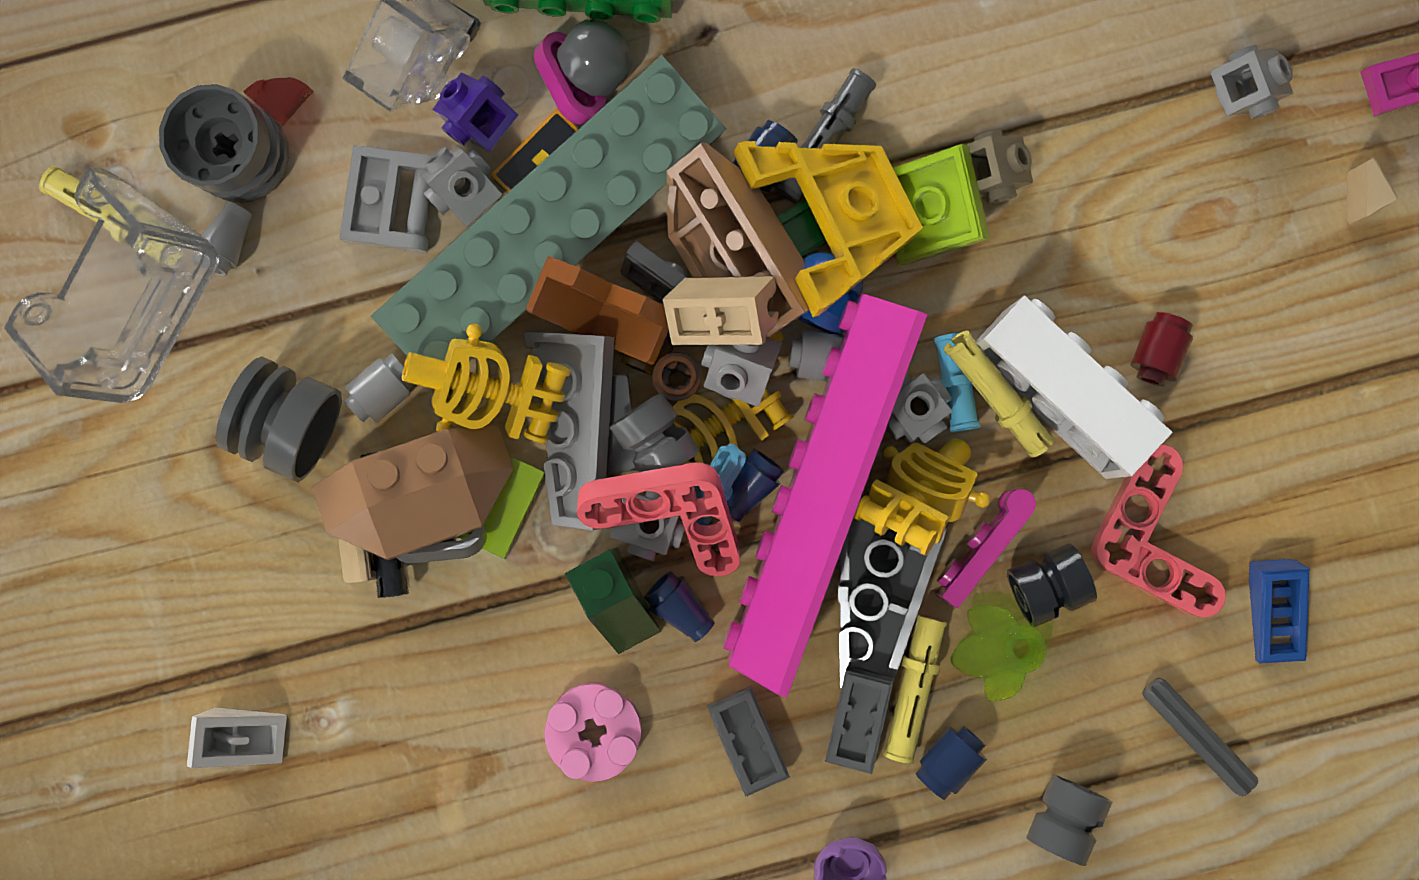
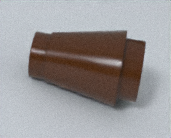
(674, 363)

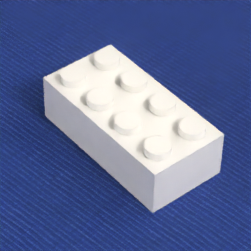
(1072, 391)

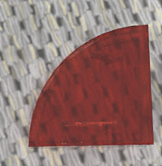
(279, 96)

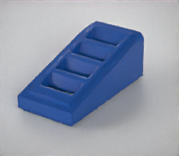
(1261, 594)

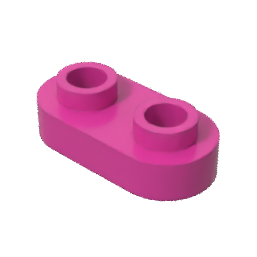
(571, 101)

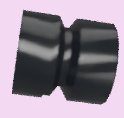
(1054, 584)

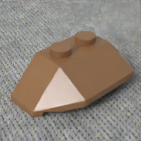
(731, 230)
(416, 491)

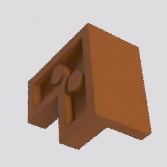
(599, 308)

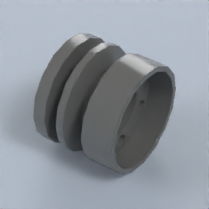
(200, 137)
(278, 419)

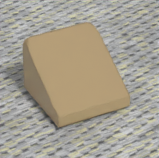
(1367, 191)
(356, 563)

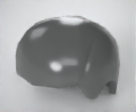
(595, 57)

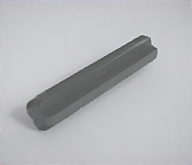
(1200, 737)

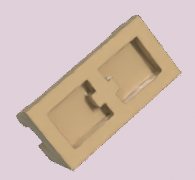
(720, 311)

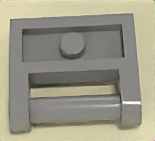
(374, 198)

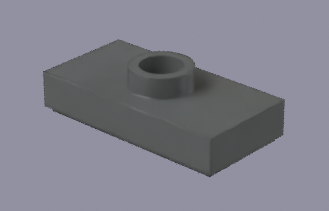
(651, 272)
(859, 720)
(748, 741)

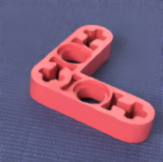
(676, 499)
(1140, 552)

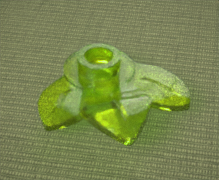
(991, 652)

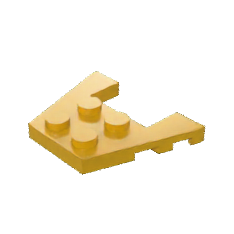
(853, 202)

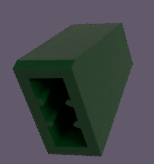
(613, 600)

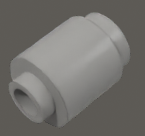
(811, 352)
(377, 389)

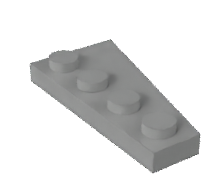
(580, 435)

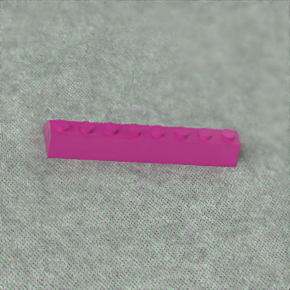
(823, 490)

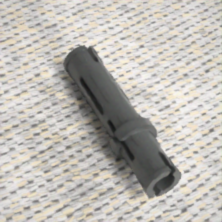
(835, 120)

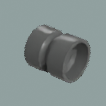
(654, 436)
(1069, 820)

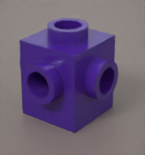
(474, 111)

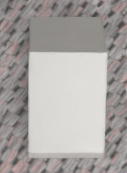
(236, 738)

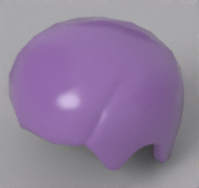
(850, 860)

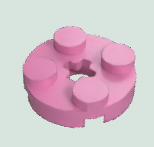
(578, 756)

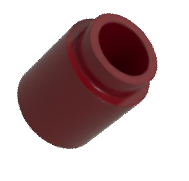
(1162, 349)

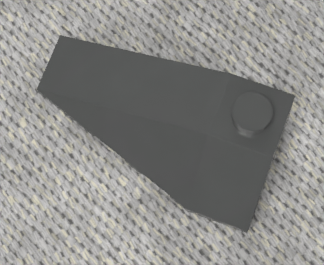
(879, 597)

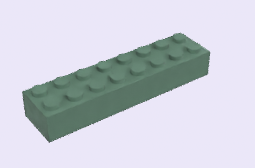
(554, 212)

